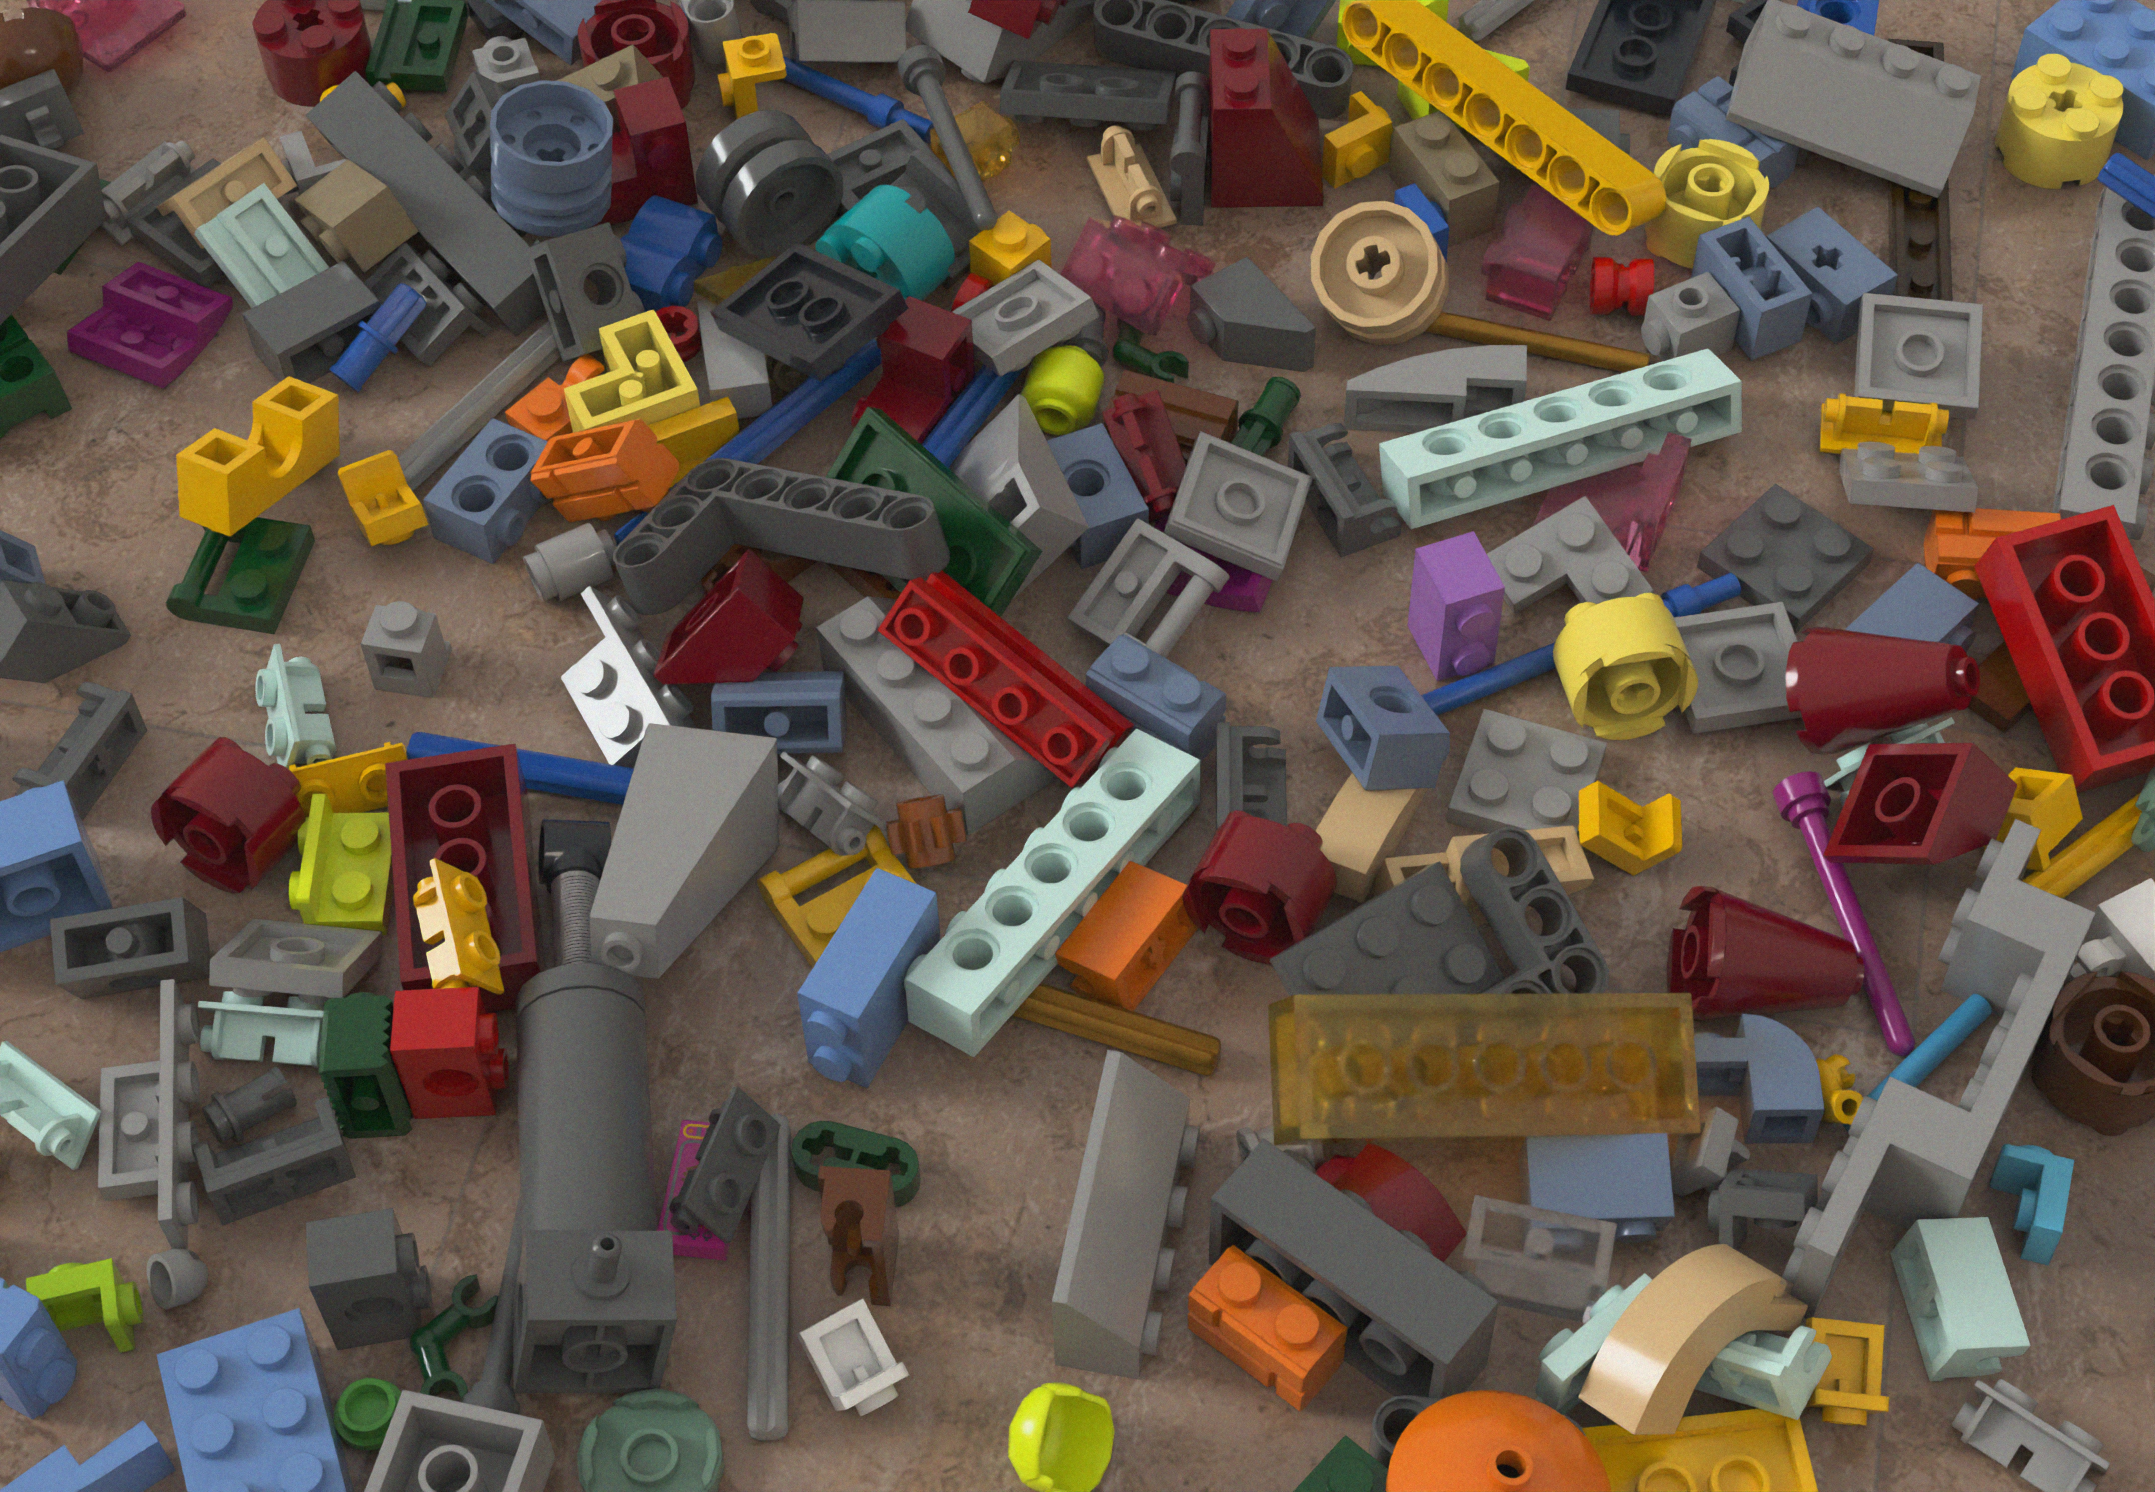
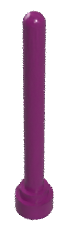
(1805, 804)

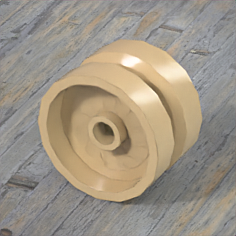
(1412, 268)

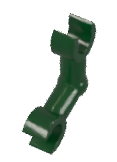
(1129, 352)
(429, 1340)

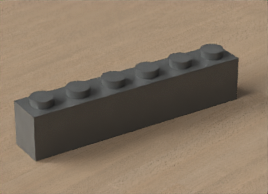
(446, 210)

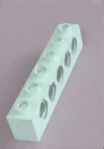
(1559, 437)
(1012, 932)

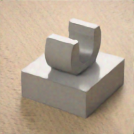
(1703, 1157)

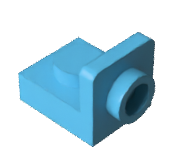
(2043, 1193)

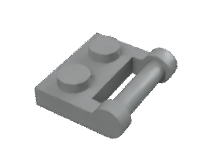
(1135, 583)

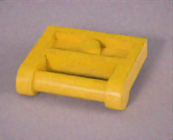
(818, 920)

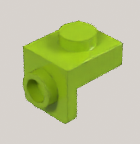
(88, 1295)

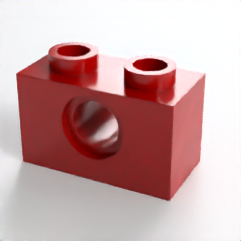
(448, 1052)

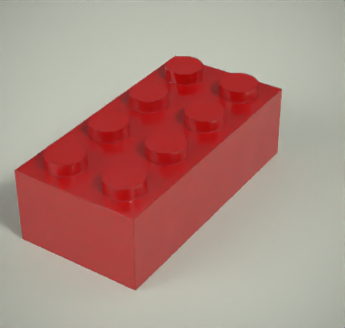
(2080, 641)

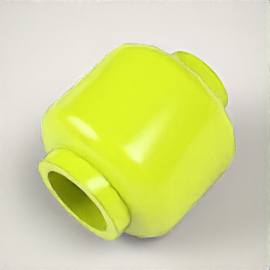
(1063, 389)

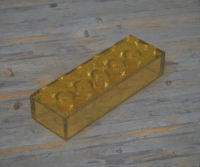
(1480, 1067)

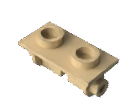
(1129, 180)

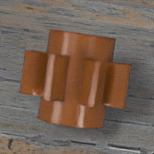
(926, 831)

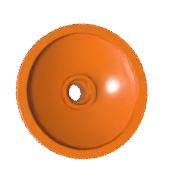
(1472, 1432)

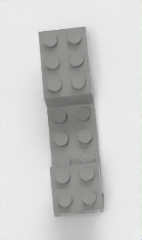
(1915, 1151)

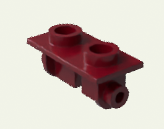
(1148, 448)

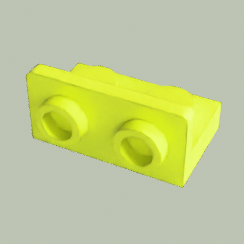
(343, 869)

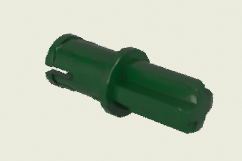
(1262, 425)

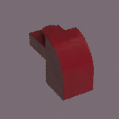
(1397, 1196)

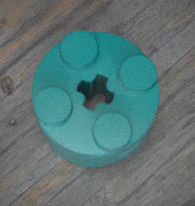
(891, 242)

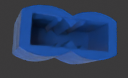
(668, 251)

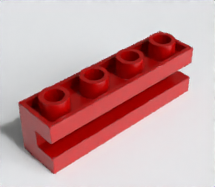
(1004, 677)

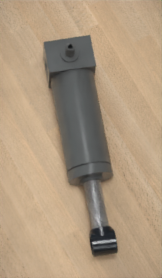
(592, 1268)

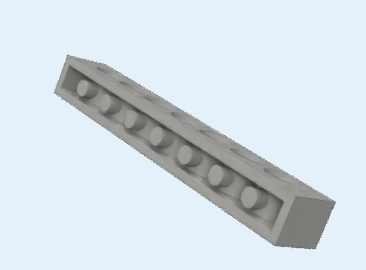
(2113, 373)

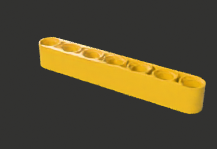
(1506, 113)

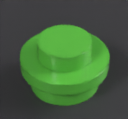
(366, 1412)

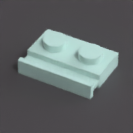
(260, 247)
(1571, 1355)

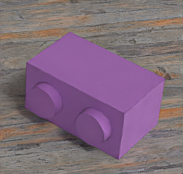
(1455, 606)

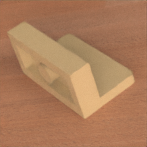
(227, 184)

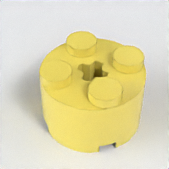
(2059, 122)
(1704, 192)
(1623, 666)

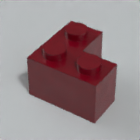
(649, 151)
(924, 367)

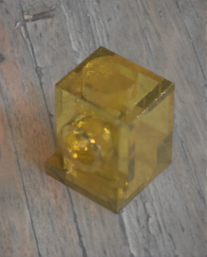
(987, 138)

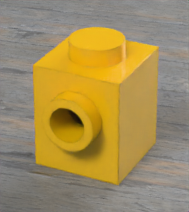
(1008, 248)

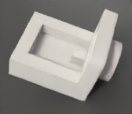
(852, 1359)

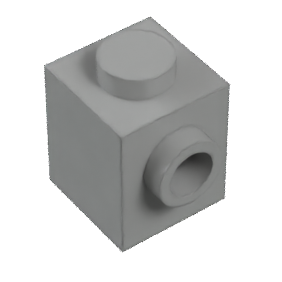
(1690, 319)

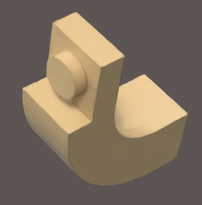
(1677, 1331)

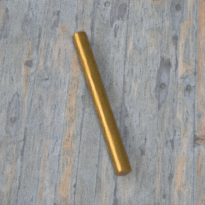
(1539, 342)

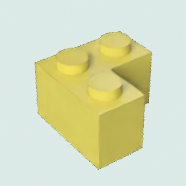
(641, 378)

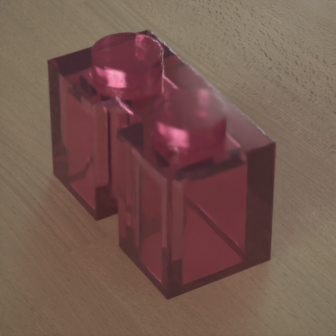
(1536, 255)

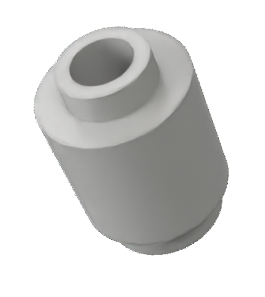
(571, 563)

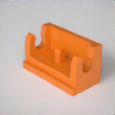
(1128, 937)

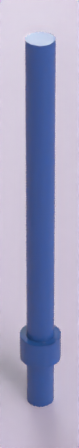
(879, 109)
(1679, 601)

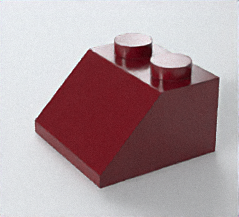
(734, 628)
(1920, 805)

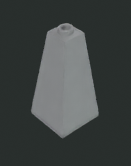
(684, 843)

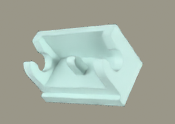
(1958, 1297)
(1768, 1371)

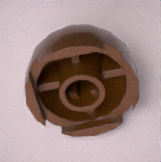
(40, 43)

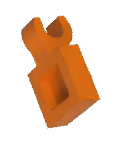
(545, 408)

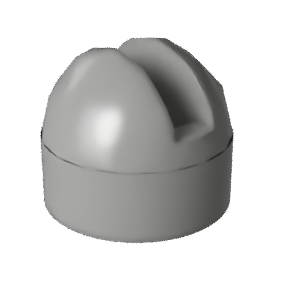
(176, 1277)

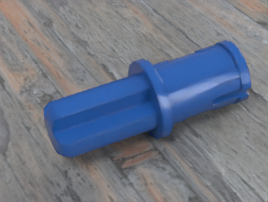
(379, 336)

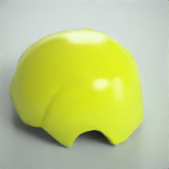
(1061, 1439)

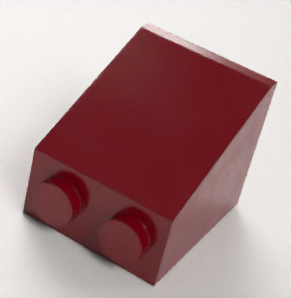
(1259, 126)

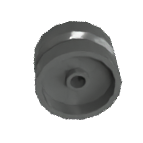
(769, 183)

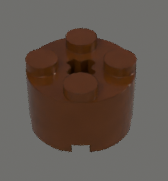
(2100, 1052)

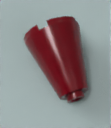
(1872, 685)
(1756, 960)

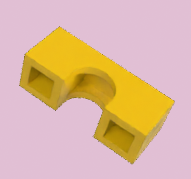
(234, 480)

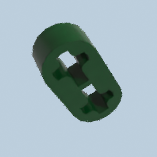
(855, 1150)

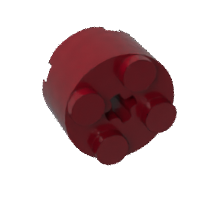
(652, 28)
(311, 45)
(230, 816)
(1260, 885)

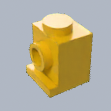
(2047, 803)

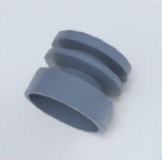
(551, 158)

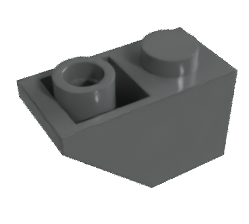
(54, 630)

